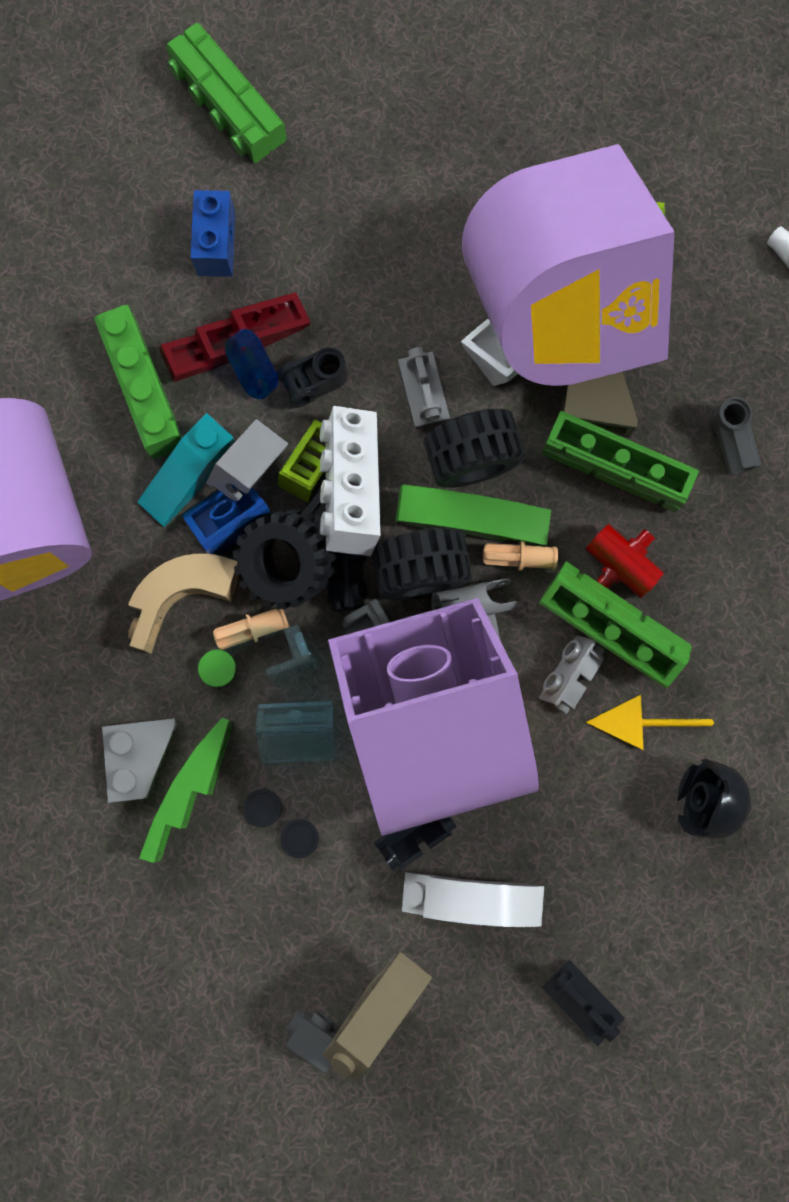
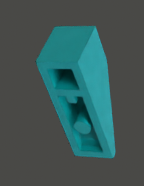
(186, 470)

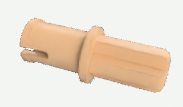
(520, 555)
(250, 628)

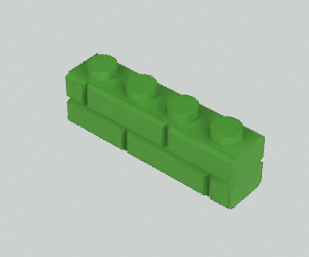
(226, 93)
(139, 381)
(620, 462)
(616, 625)

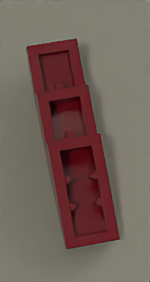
(205, 349)

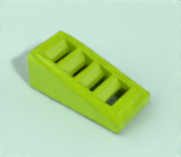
(297, 478)

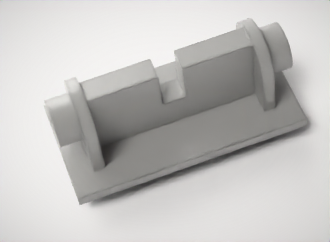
(423, 388)
(579, 658)

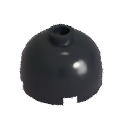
(714, 801)

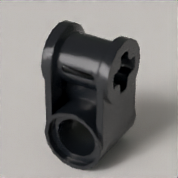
(310, 376)

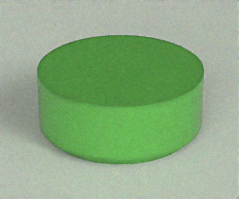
(217, 668)

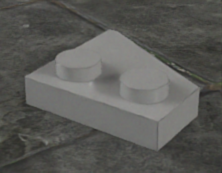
(134, 756)

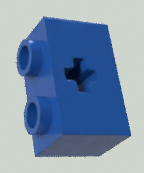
(213, 233)

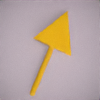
(626, 722)

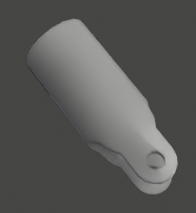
(456, 595)

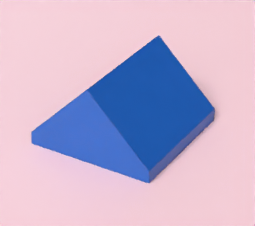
(221, 520)

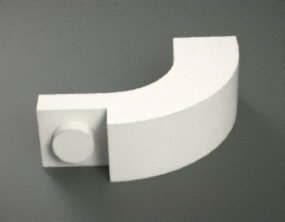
(473, 900)

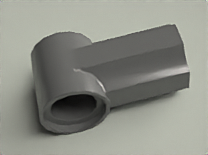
(735, 440)

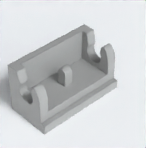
(246, 460)

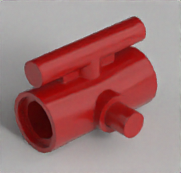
(625, 560)

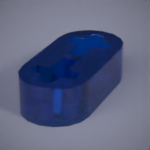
(251, 364)

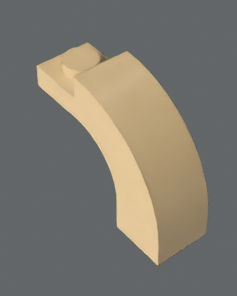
(173, 581)

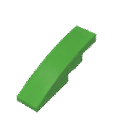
(473, 515)
(196, 775)

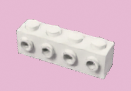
(350, 482)

